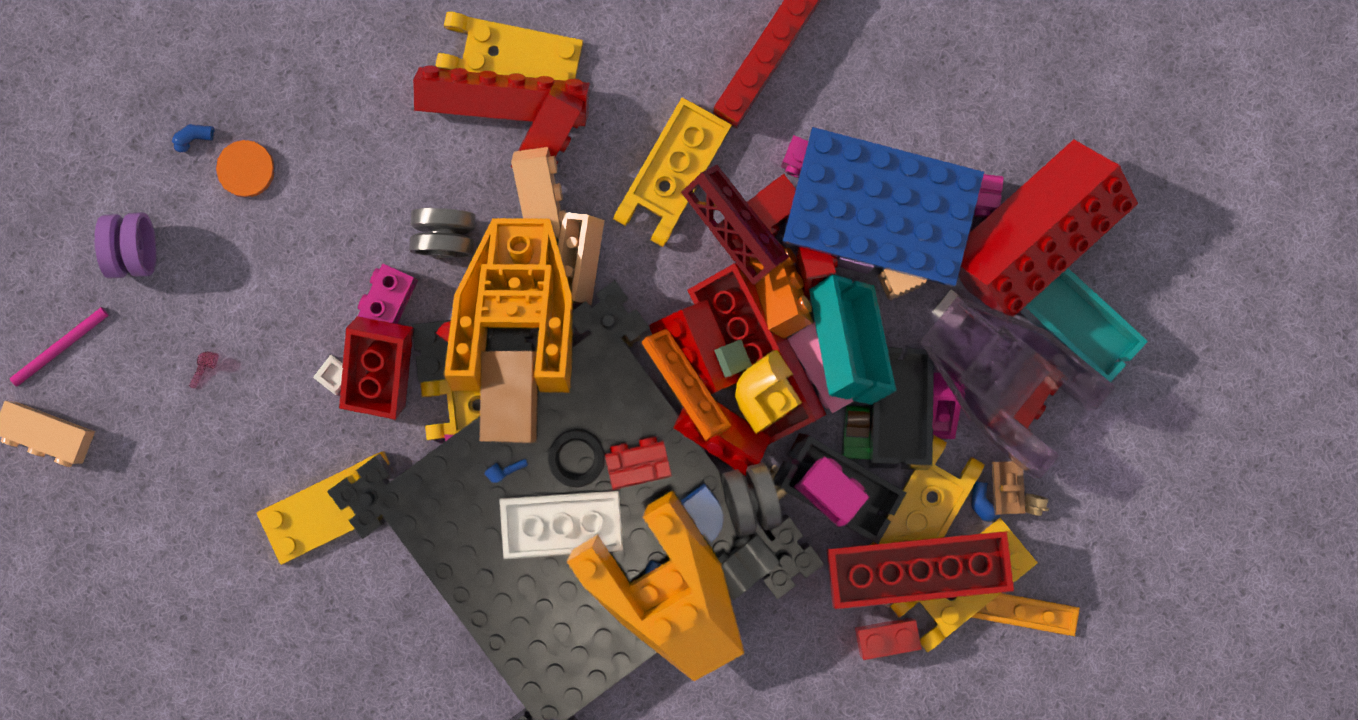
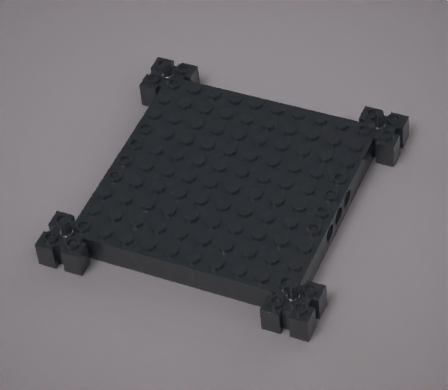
(533, 612)

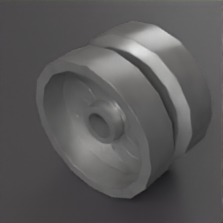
(442, 232)
(751, 499)

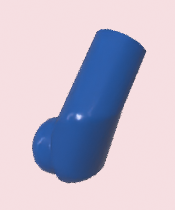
(189, 133)
(981, 504)

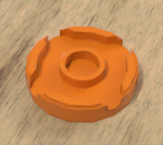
(245, 168)

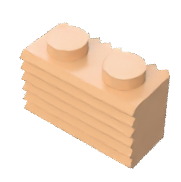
(898, 284)

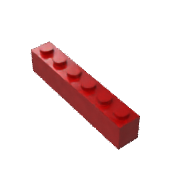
(763, 60)
(489, 93)

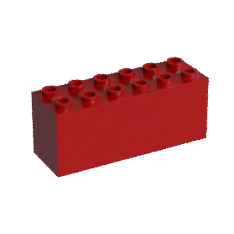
(1044, 228)

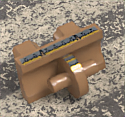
(1008, 488)

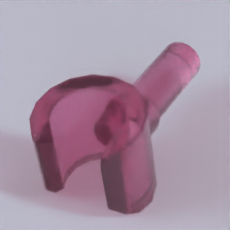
(204, 360)

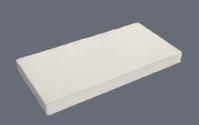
(559, 523)

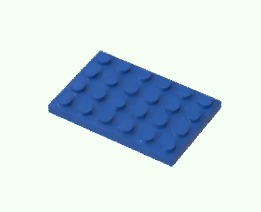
(883, 207)

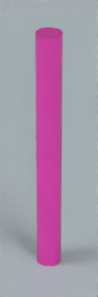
(59, 346)

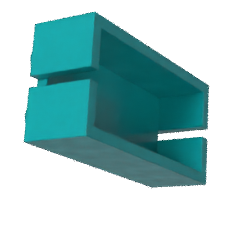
(1085, 324)
(852, 340)

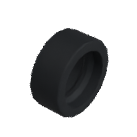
(560, 474)

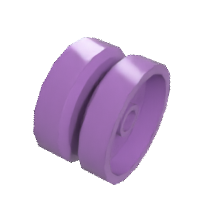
(125, 245)

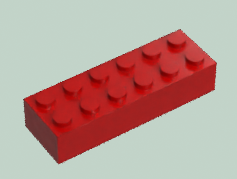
(741, 316)
(920, 570)

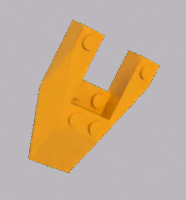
(513, 284)
(679, 606)

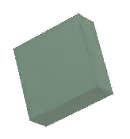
(733, 358)

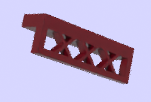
(739, 220)

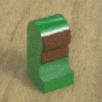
(856, 432)

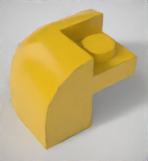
(765, 392)

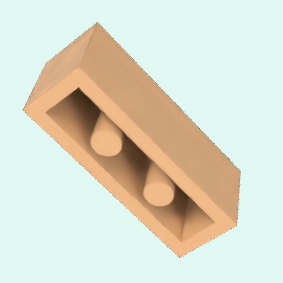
(537, 187)
(580, 251)
(44, 433)

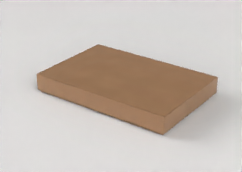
(508, 396)

